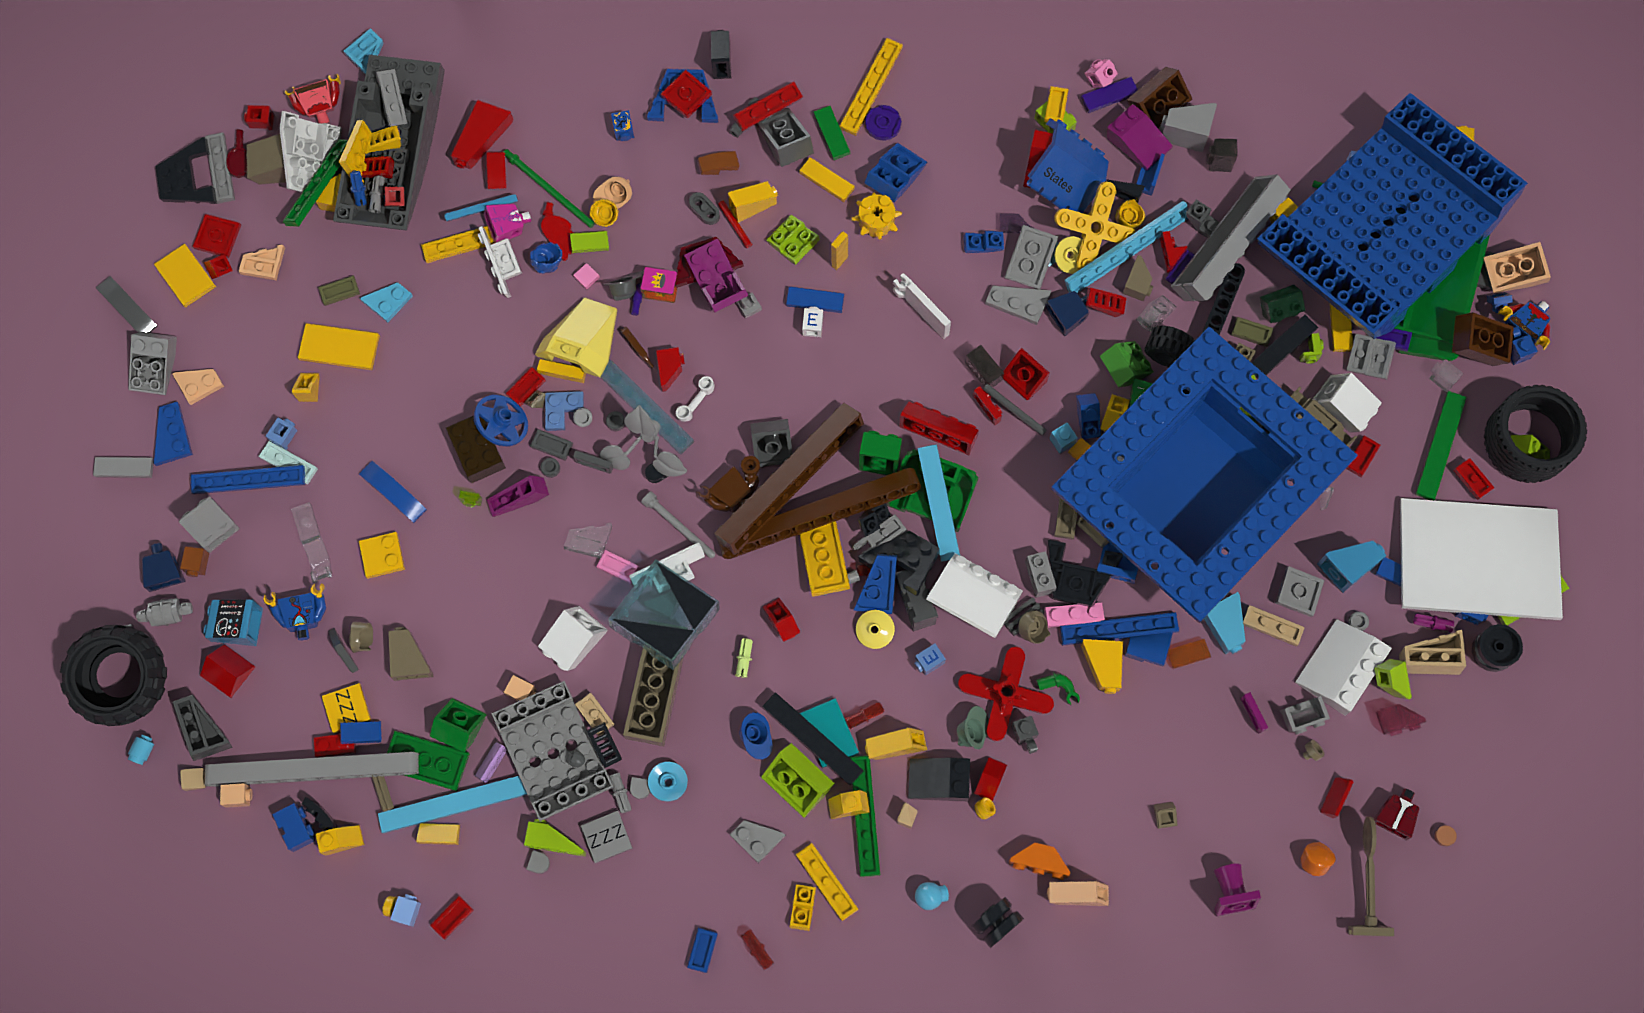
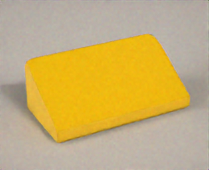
(438, 834)

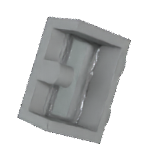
(1305, 714)

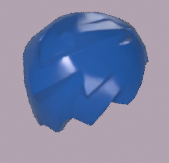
(546, 257)

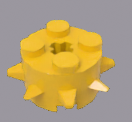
(876, 225)

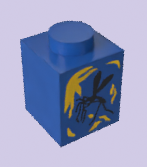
(622, 125)

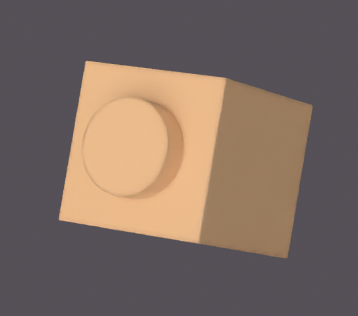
(519, 689)
(235, 795)

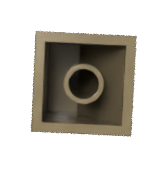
(266, 161)

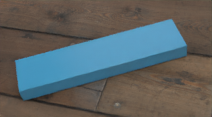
(479, 208)

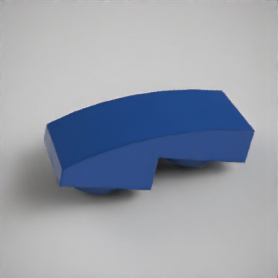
(983, 243)

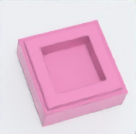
(586, 276)

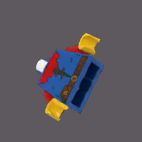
(1530, 320)

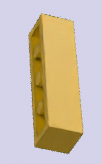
(561, 371)

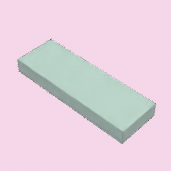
(282, 458)

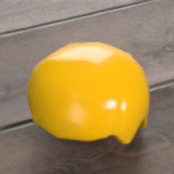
(604, 212)

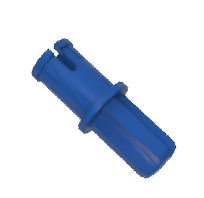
(358, 187)

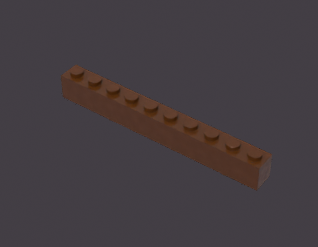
(789, 478)

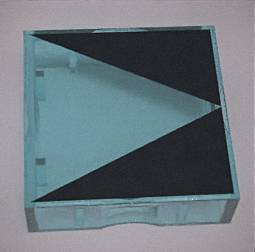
(664, 614)

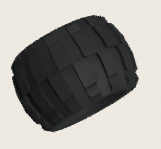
(81, 669)

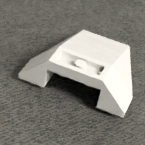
(304, 148)

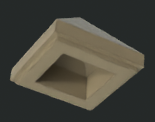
(536, 400)

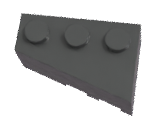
(919, 610)
(199, 731)

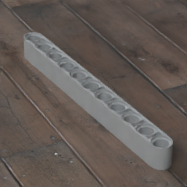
(312, 769)

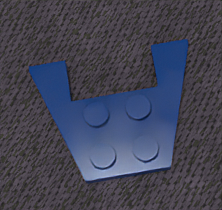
(658, 106)

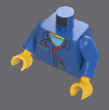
(299, 611)

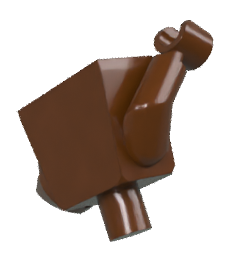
(732, 489)

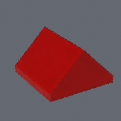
(1025, 374)
(226, 670)

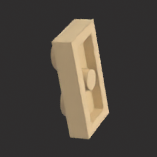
(594, 712)

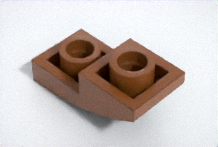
(713, 163)

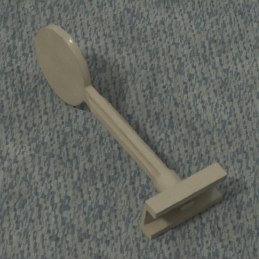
(1370, 927)

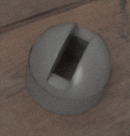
(577, 759)

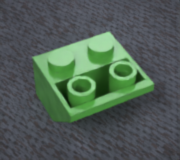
(1126, 362)

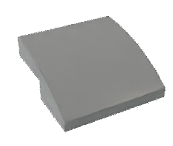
(1371, 356)

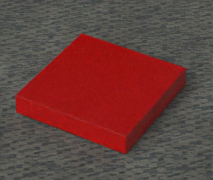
(686, 94)
(216, 235)

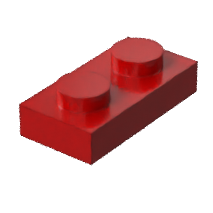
(991, 410)
(1473, 479)
(331, 746)

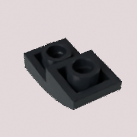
(872, 518)
(323, 817)

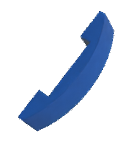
(393, 491)

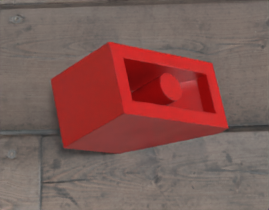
(669, 365)
(781, 619)

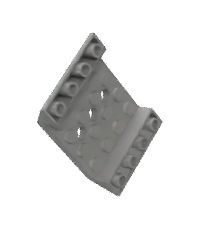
(548, 723)

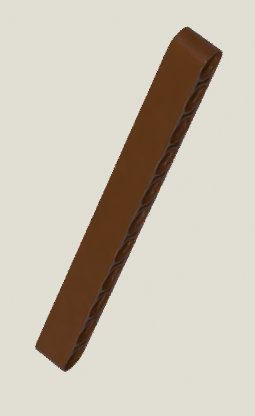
(831, 509)

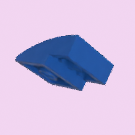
(895, 172)

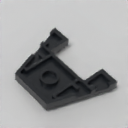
(177, 178)
(912, 554)
(1075, 582)

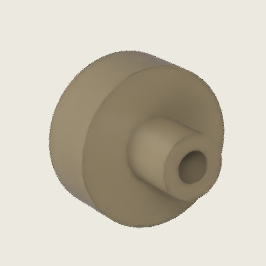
(1313, 751)

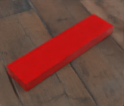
(768, 106)

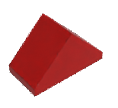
(990, 779)

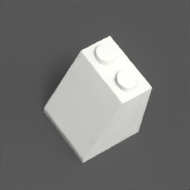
(1348, 401)
(572, 638)

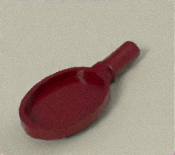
(237, 157)

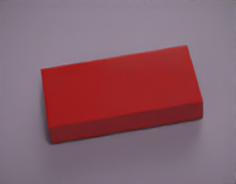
(525, 386)
(1366, 451)
(451, 917)

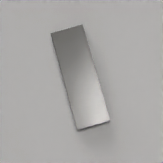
(391, 97)
(123, 467)

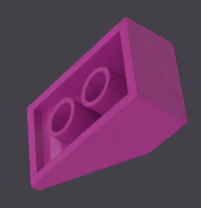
(1138, 137)

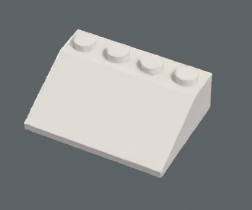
(974, 595)
(1343, 666)

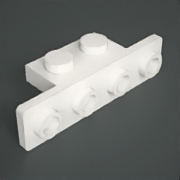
(503, 260)
(677, 562)

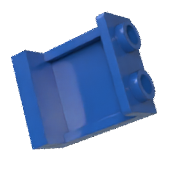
(1124, 572)

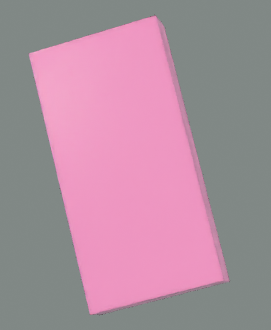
(617, 566)

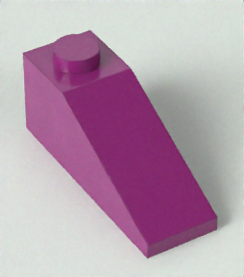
(518, 495)

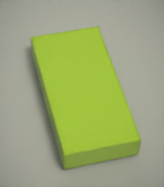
(589, 242)

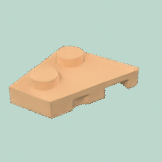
(263, 263)
(198, 384)

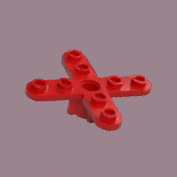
(1002, 704)

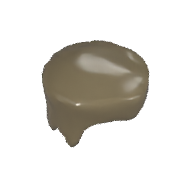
(1033, 627)
(360, 636)

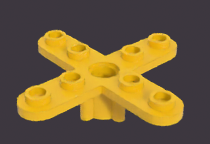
(1101, 226)

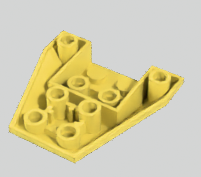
(582, 337)

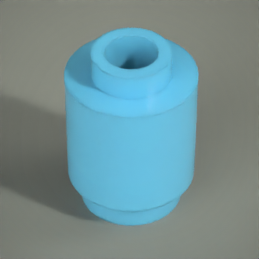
(140, 749)

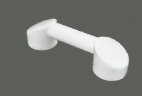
(684, 412)

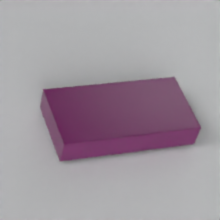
(1254, 713)

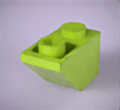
(1531, 446)
(1393, 678)

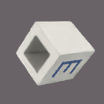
(812, 322)

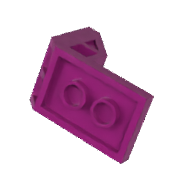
(715, 276)

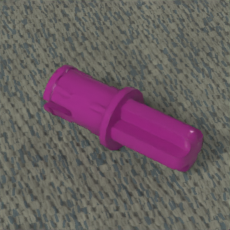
(1433, 622)

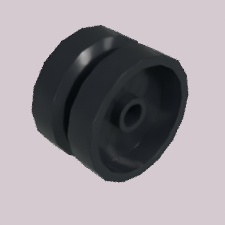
(1497, 648)
(997, 921)

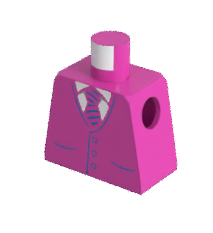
(505, 221)

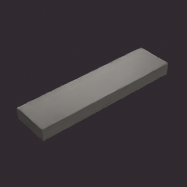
(220, 175)

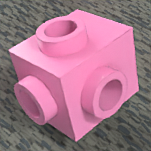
(1101, 73)

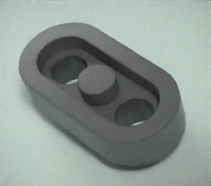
(705, 209)

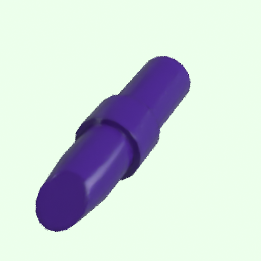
(637, 299)

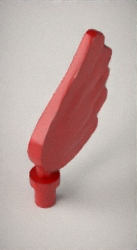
(557, 230)

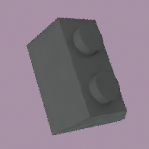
(771, 442)

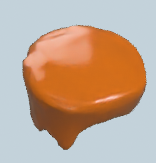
(1317, 859)

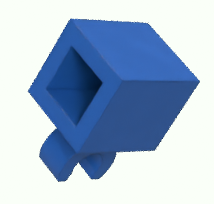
(1522, 348)

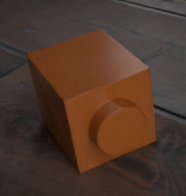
(194, 561)

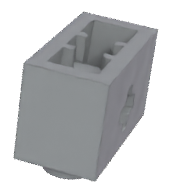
(1040, 574)

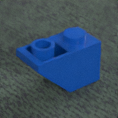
(1088, 415)

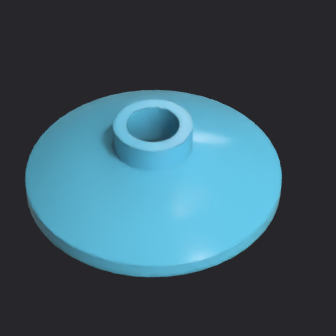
(660, 774)

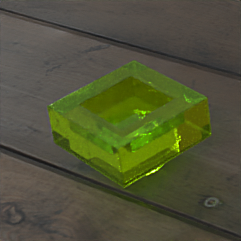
(470, 499)

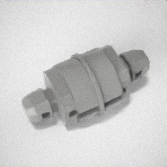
(164, 612)

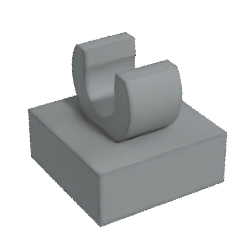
(749, 305)

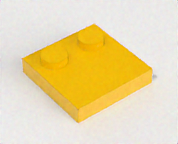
(381, 555)

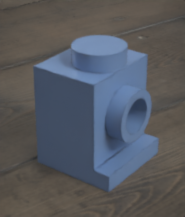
(279, 427)

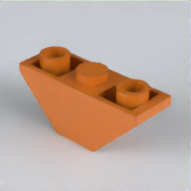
(1041, 859)

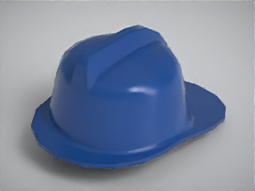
(756, 736)

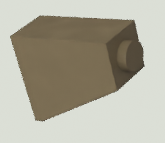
(406, 656)

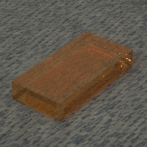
(1188, 654)

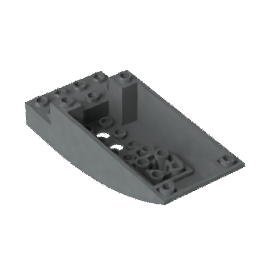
(420, 92)

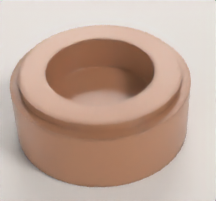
(1445, 835)

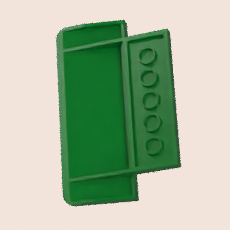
(1434, 314)

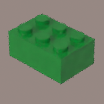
(880, 453)

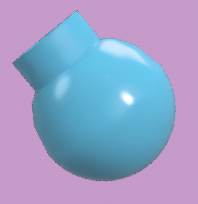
(930, 895)

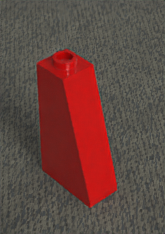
(480, 133)

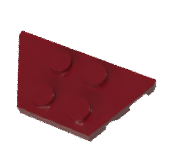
(684, 273)

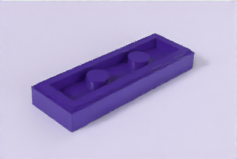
(1109, 94)

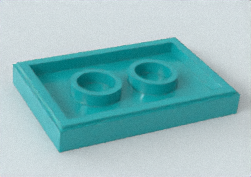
(832, 724)

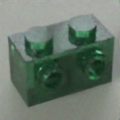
(1282, 304)

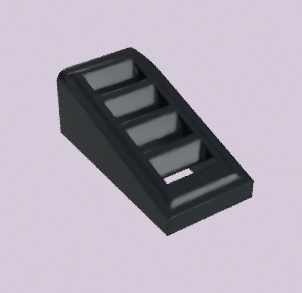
(1128, 190)
(609, 761)

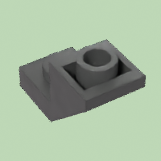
(1200, 218)

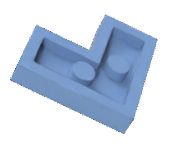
(557, 404)

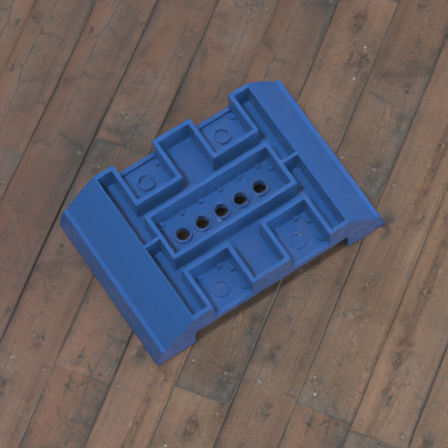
(1459, 203)

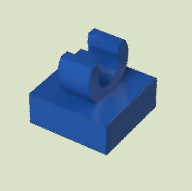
(1499, 299)

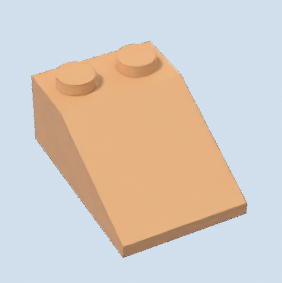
(1517, 268)

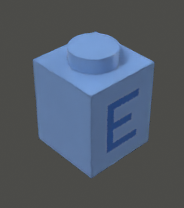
(929, 659)

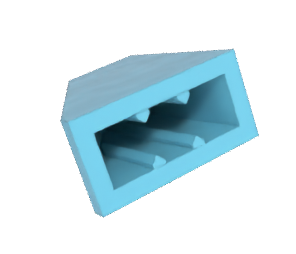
(1227, 624)

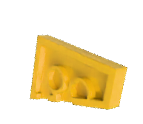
(356, 148)

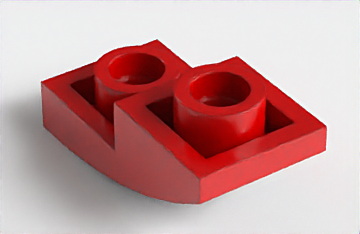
(496, 170)

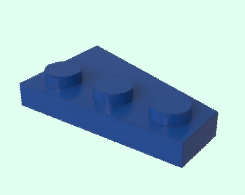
(171, 436)

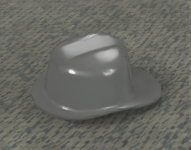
(624, 287)

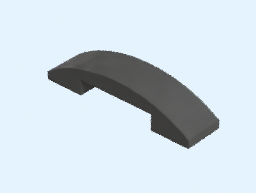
(126, 306)

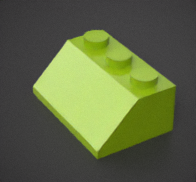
(797, 780)

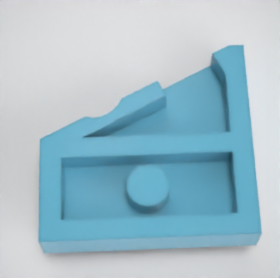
(364, 46)
(387, 301)

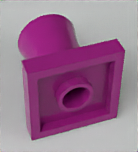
(1234, 892)

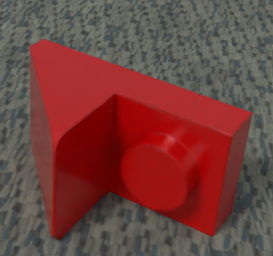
(1170, 252)

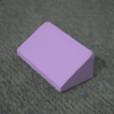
(491, 762)

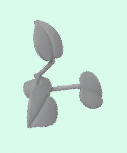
(640, 422)

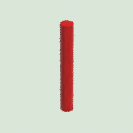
(738, 229)

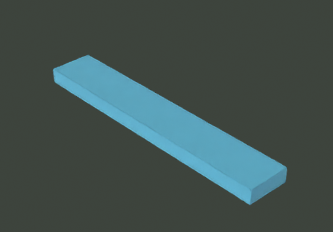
(938, 501)

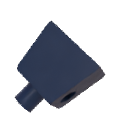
(1068, 311)
(161, 569)

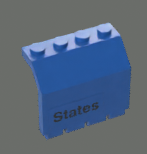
(1068, 170)

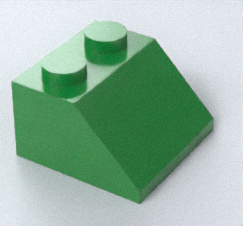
(457, 725)

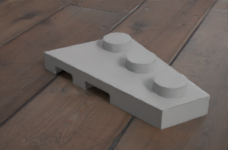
(1019, 302)

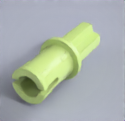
(744, 658)

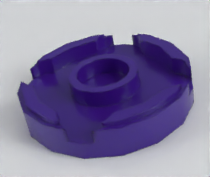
(883, 122)

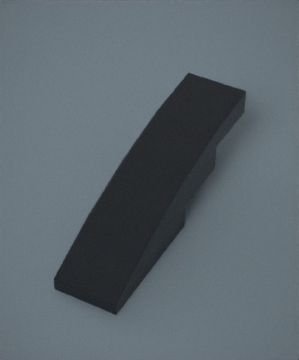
(1285, 345)

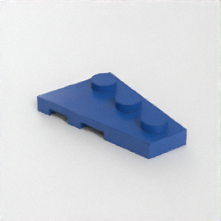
(879, 586)

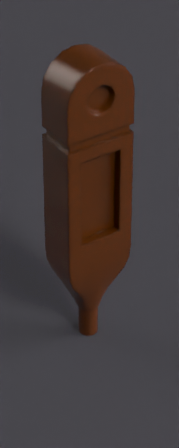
(636, 346)

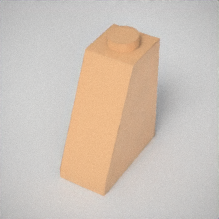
(1078, 893)

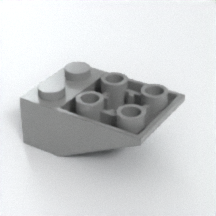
(151, 362)
(209, 524)

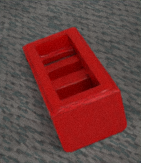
(384, 160)
(1117, 304)

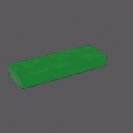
(832, 133)

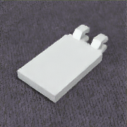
(922, 305)

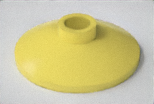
(1068, 244)
(885, 629)

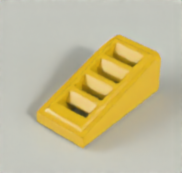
(392, 140)

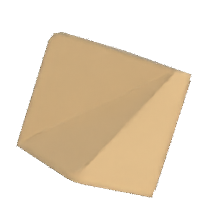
(907, 816)

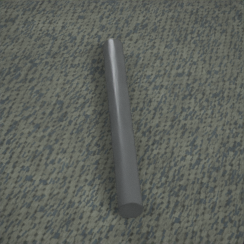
(1014, 409)

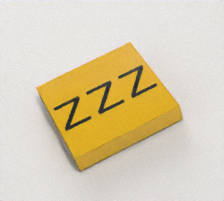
(346, 707)

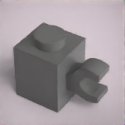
(1026, 731)

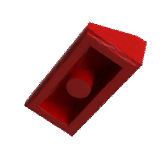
(1336, 797)

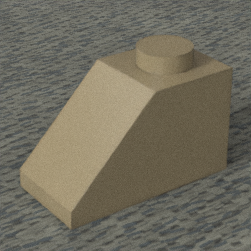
(1139, 281)

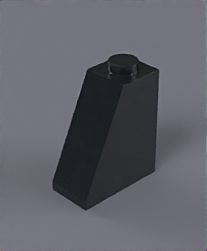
(720, 54)

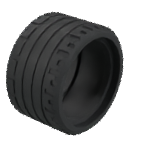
(1559, 409)

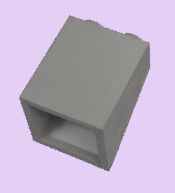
(1188, 125)

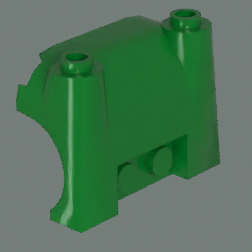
(959, 484)

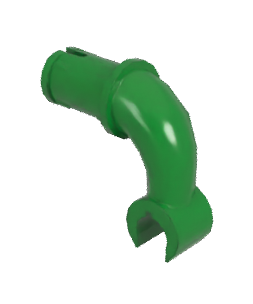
(1058, 680)

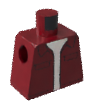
(1398, 814)

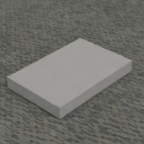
(1031, 257)

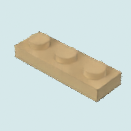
(1273, 625)

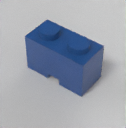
(296, 829)

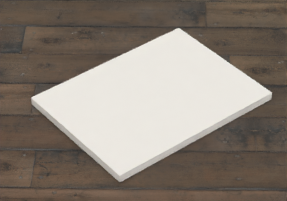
(1480, 559)

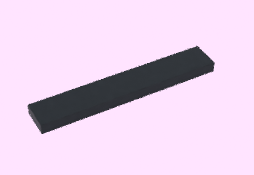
(813, 739)

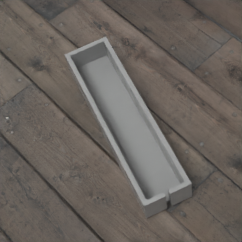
(1231, 238)

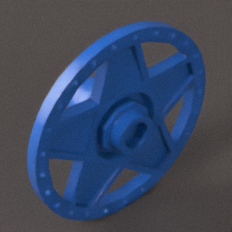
(500, 420)

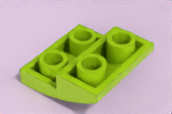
(793, 239)

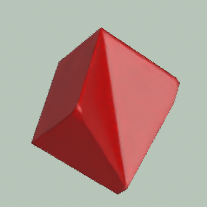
(218, 266)

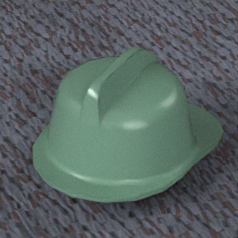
(973, 729)

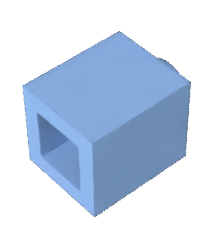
(406, 910)

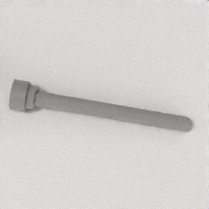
(651, 501)

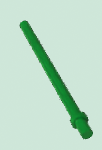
(514, 159)

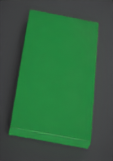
(437, 763)

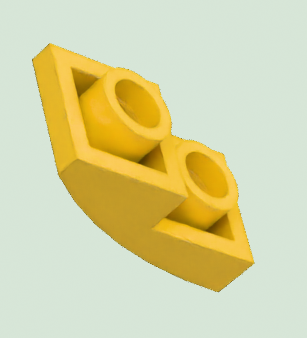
(802, 907)

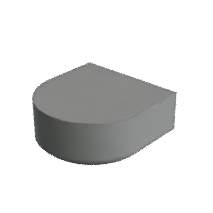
(639, 788)
(538, 863)

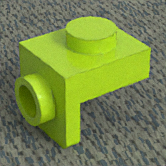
(1315, 349)

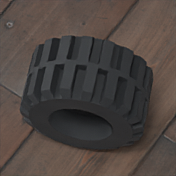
(1167, 344)

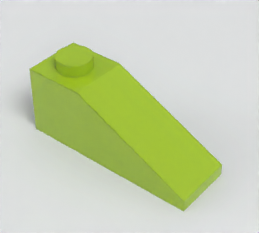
(544, 837)

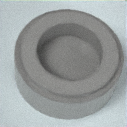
(582, 417)
(1358, 620)

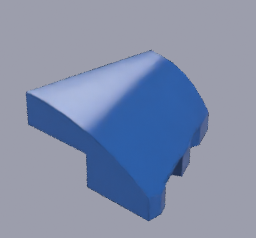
(1149, 648)

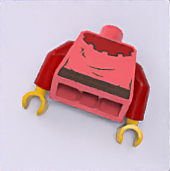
(316, 98)

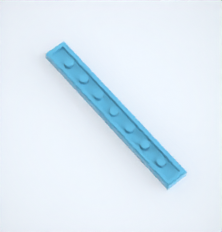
(1127, 248)
(451, 804)

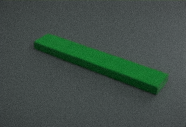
(315, 186)
(1440, 446)
(866, 823)

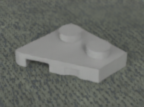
(756, 839)

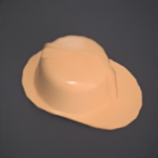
(614, 189)

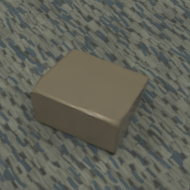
(1165, 815)

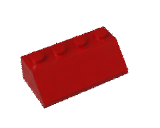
(938, 427)

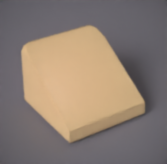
(192, 779)

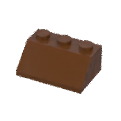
(1160, 94)

